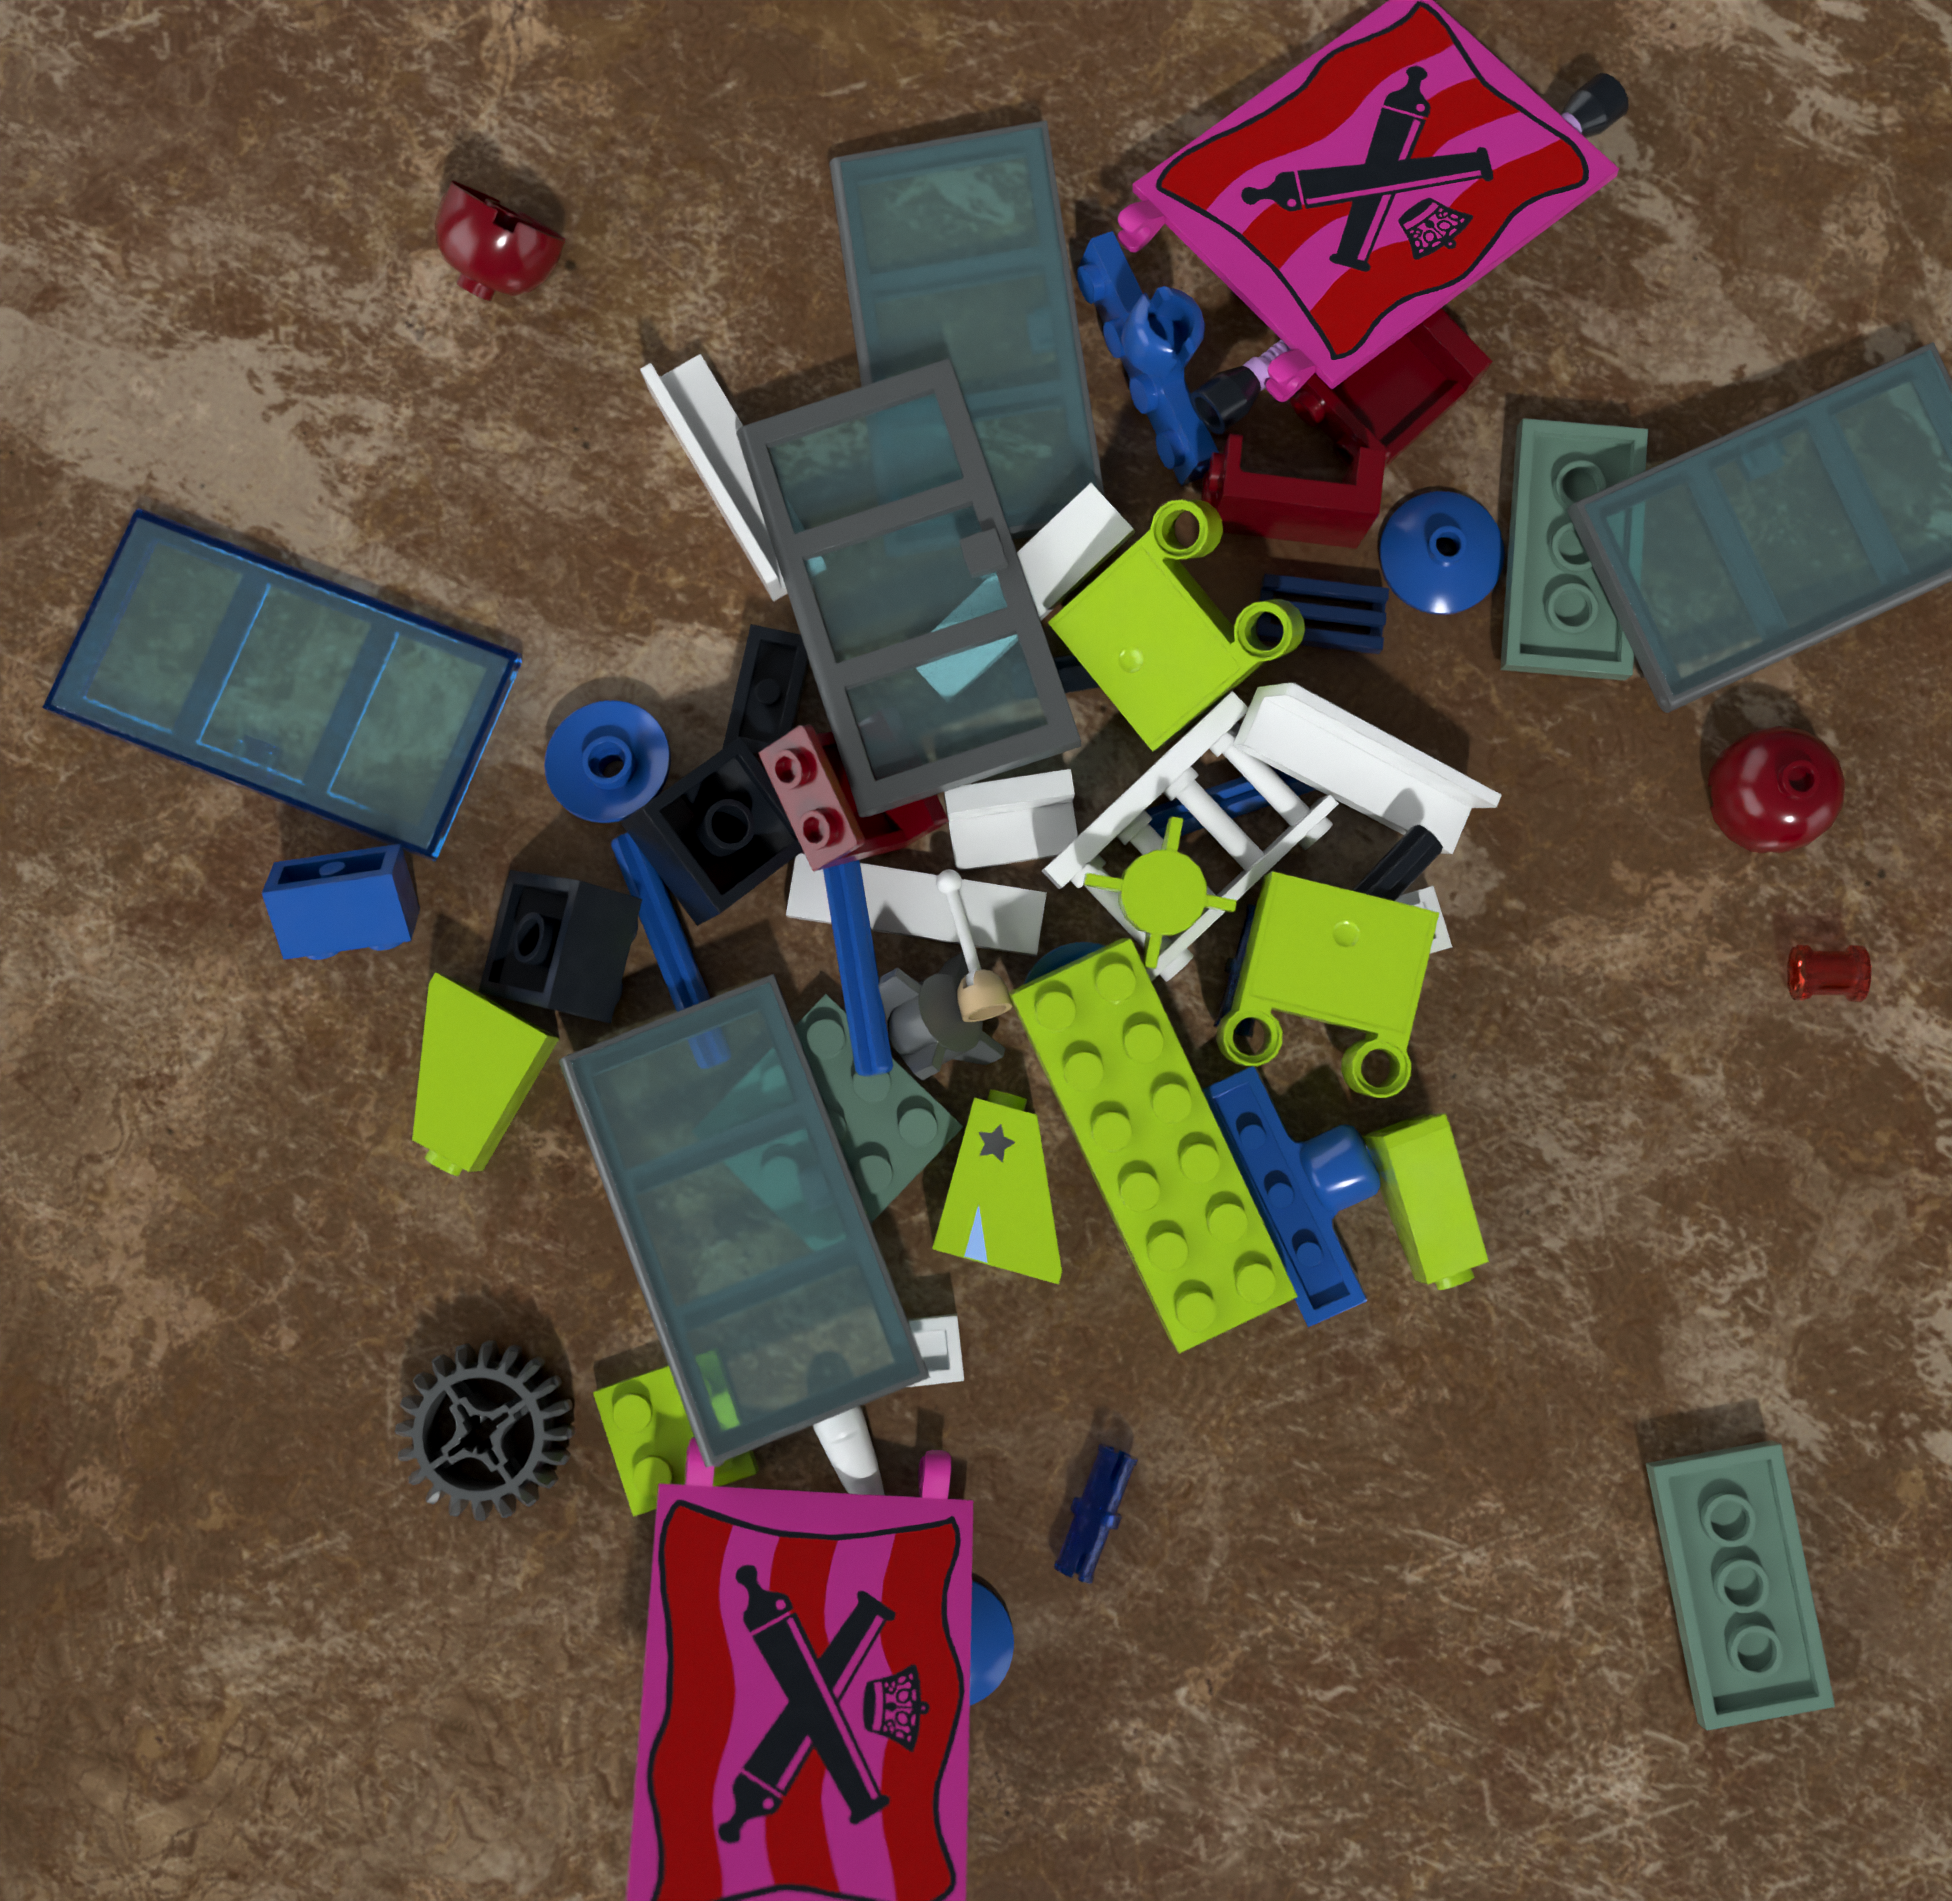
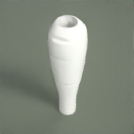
(851, 1452)

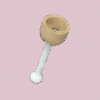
(981, 991)

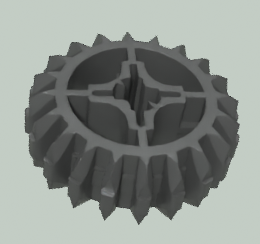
(439, 1461)

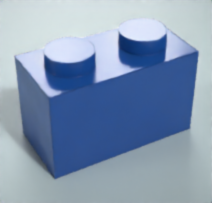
(341, 902)

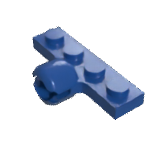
(1154, 346)
(1297, 1190)

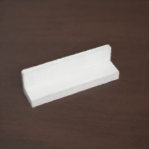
(707, 433)
(1359, 763)

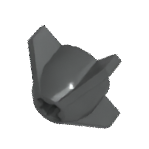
(927, 1021)

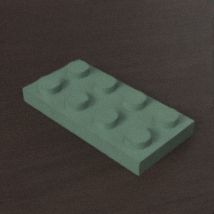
(1553, 598)
(1740, 1585)

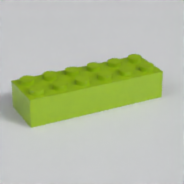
(1152, 1144)

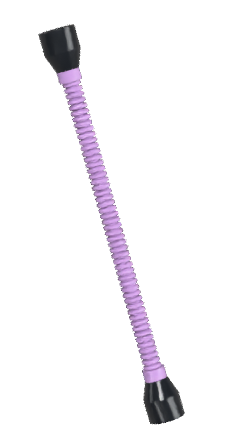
(1233, 392)

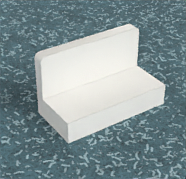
(1011, 819)

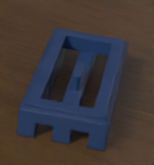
(1334, 591)

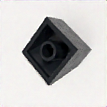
(716, 832)
(561, 945)

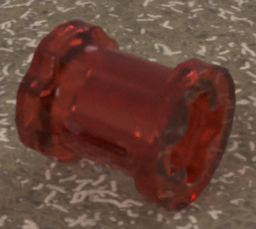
(1829, 973)

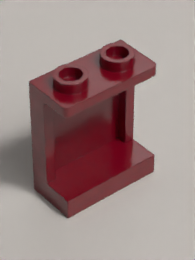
(1396, 392)
(1294, 506)
(822, 807)

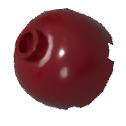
(494, 244)
(1776, 789)

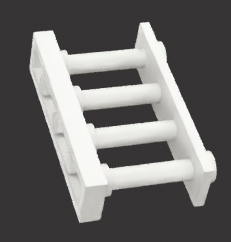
(1176, 778)

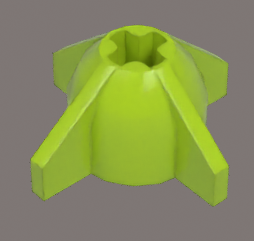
(1161, 892)

